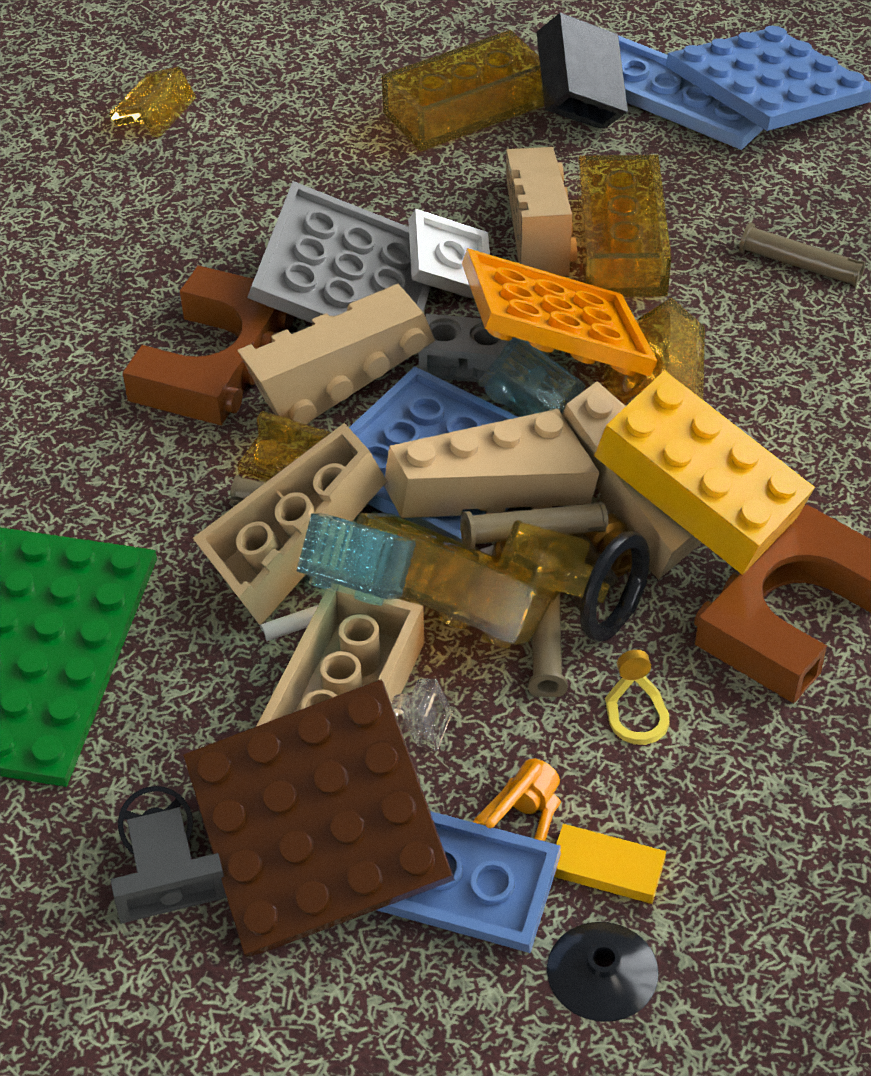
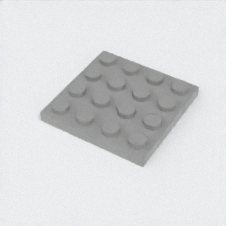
(330, 256)

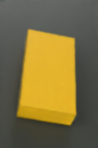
(609, 863)

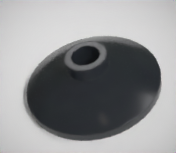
(600, 991)

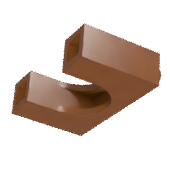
(214, 383)
(755, 640)

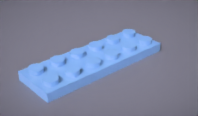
(670, 96)

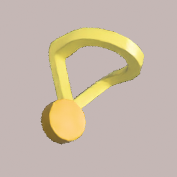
(633, 667)

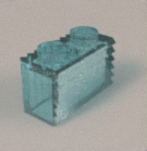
(529, 380)
(356, 558)

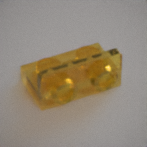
(155, 101)
(277, 445)
(548, 559)

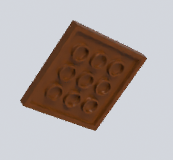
(317, 818)

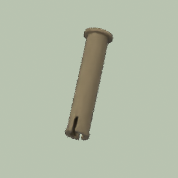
(801, 255)
(565, 519)
(547, 656)

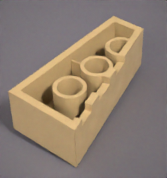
(540, 210)
(337, 354)
(492, 468)
(263, 535)
(666, 539)

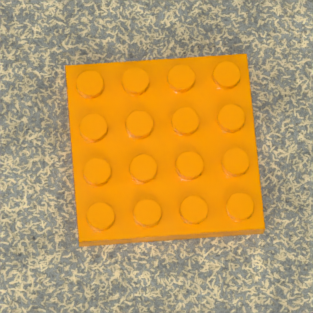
(557, 314)

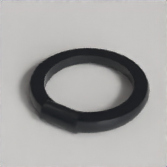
(632, 591)

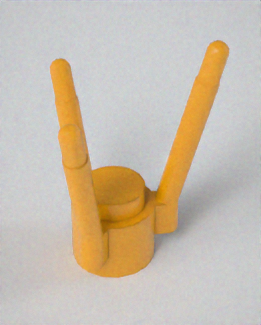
(527, 792)

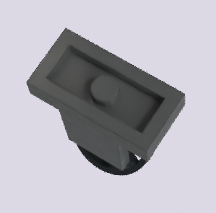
(165, 872)

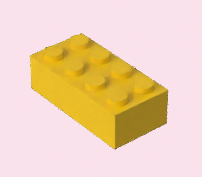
(703, 471)

